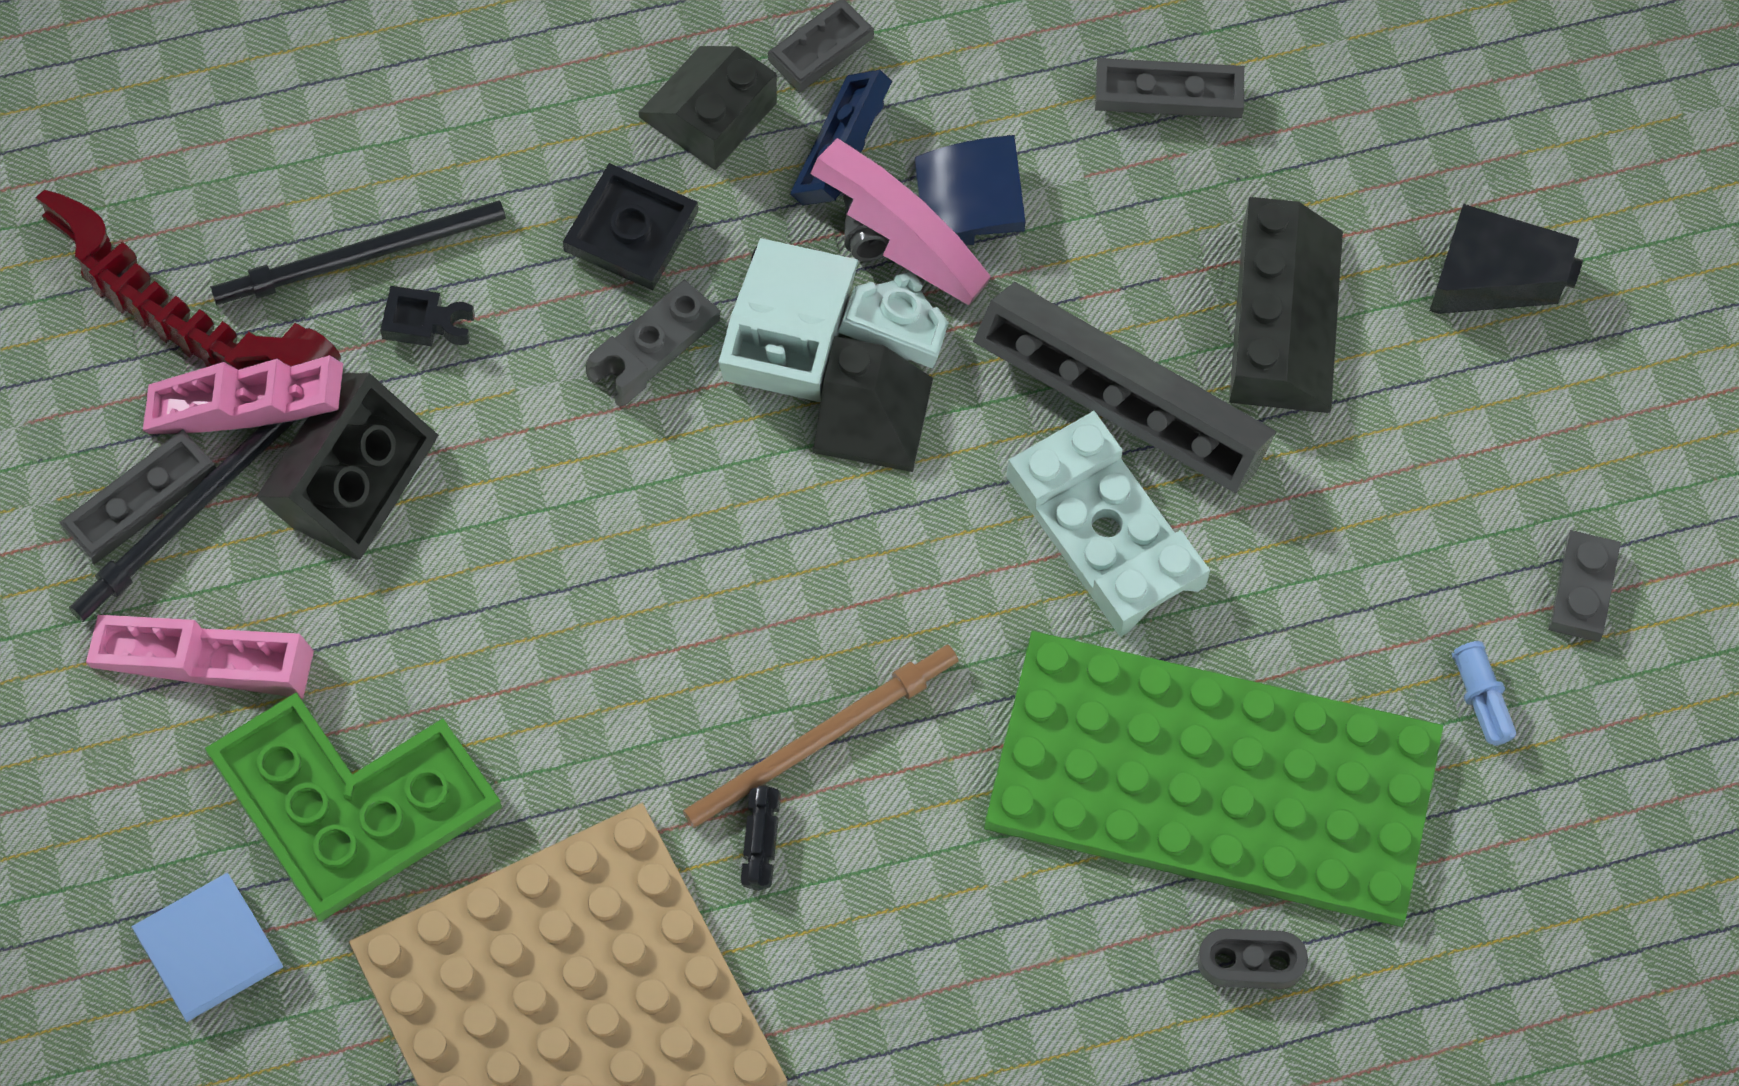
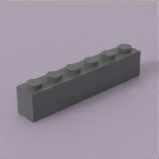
(1124, 386)

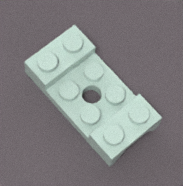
(1081, 478)

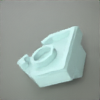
(896, 317)

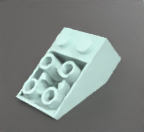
(787, 319)

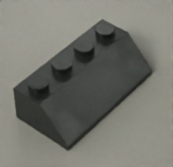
(1286, 307)

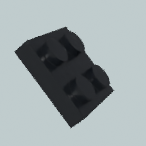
(630, 226)

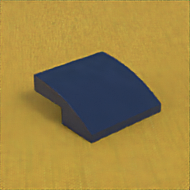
(974, 186)

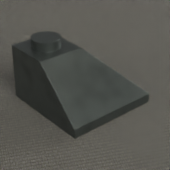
(871, 406)

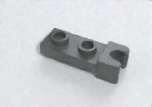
(652, 341)

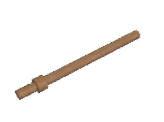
(906, 683)

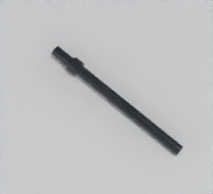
(263, 280)
(116, 577)

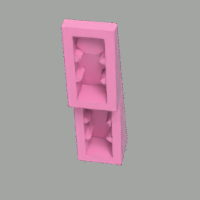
(213, 657)

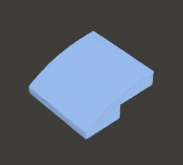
(207, 947)

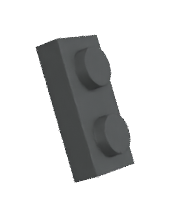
(1584, 586)

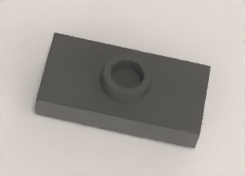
(821, 44)

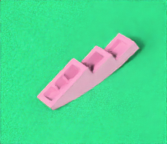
(915, 232)
(243, 398)

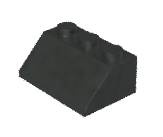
(349, 466)

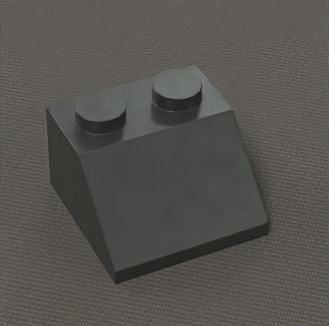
(713, 102)

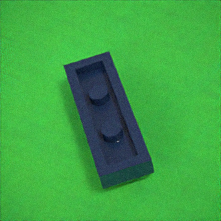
(848, 120)

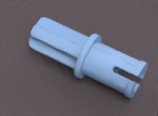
(1484, 693)

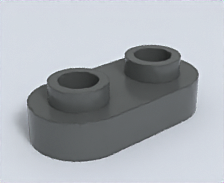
(1251, 957)

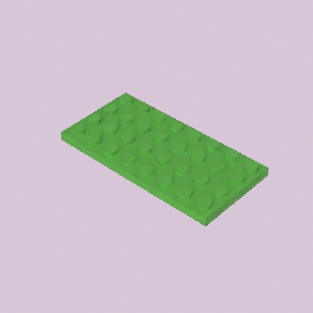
(1215, 778)

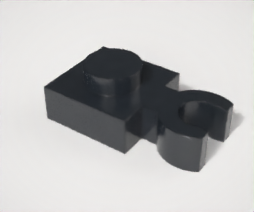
(417, 316)

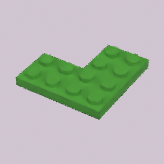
(344, 829)

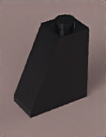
(1504, 264)

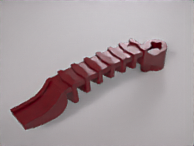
(128, 285)

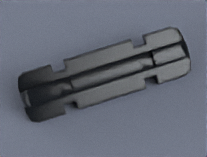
(760, 838)

